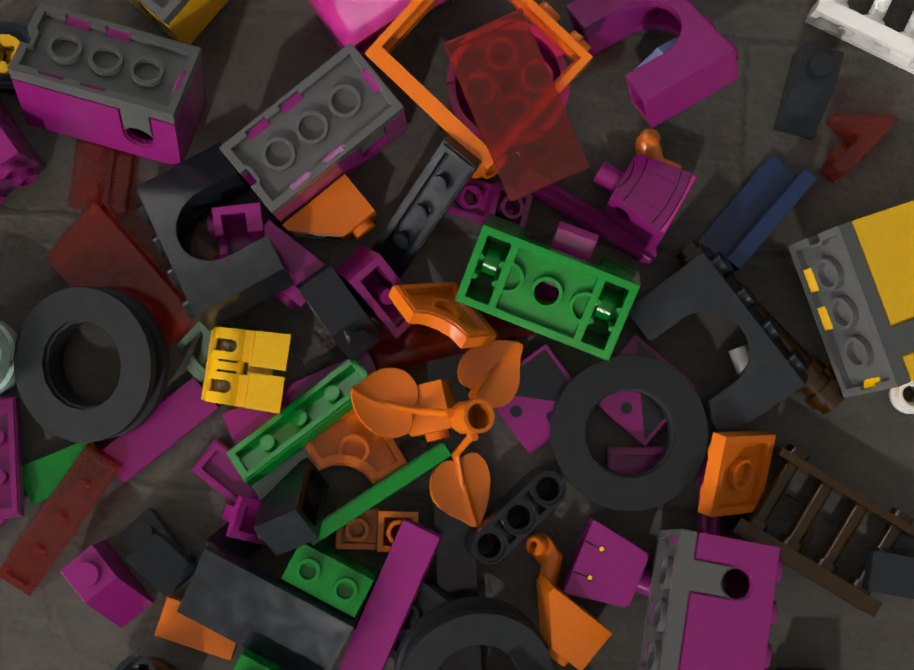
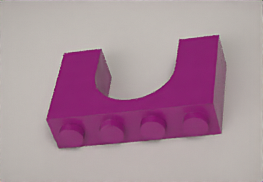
(682, 75)

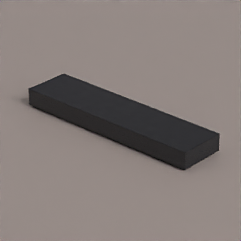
(426, 204)

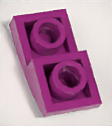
(481, 199)

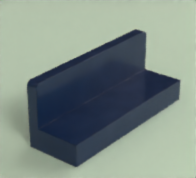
(756, 211)

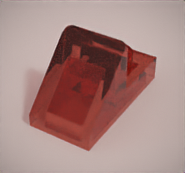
(858, 136)

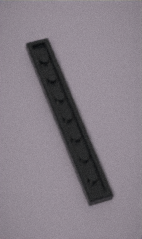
(454, 565)

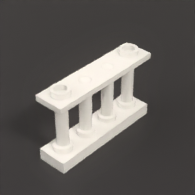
(866, 30)

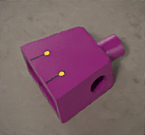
(606, 567)

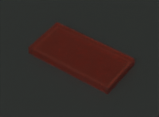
(516, 105)
(107, 255)

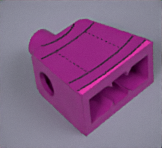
(644, 196)

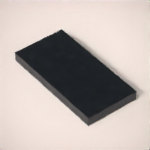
(264, 613)

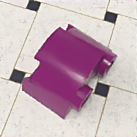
(236, 227)

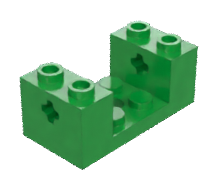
(590, 299)
(327, 576)

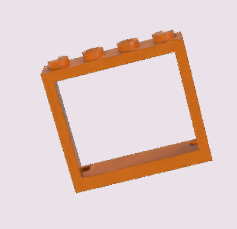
(540, 15)

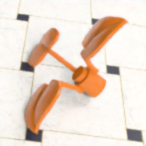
(386, 406)

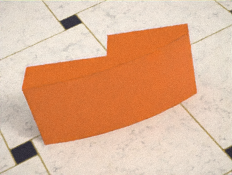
(373, 530)

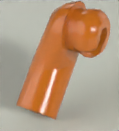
(649, 145)
(546, 554)

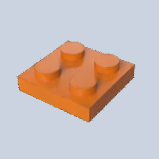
(735, 472)

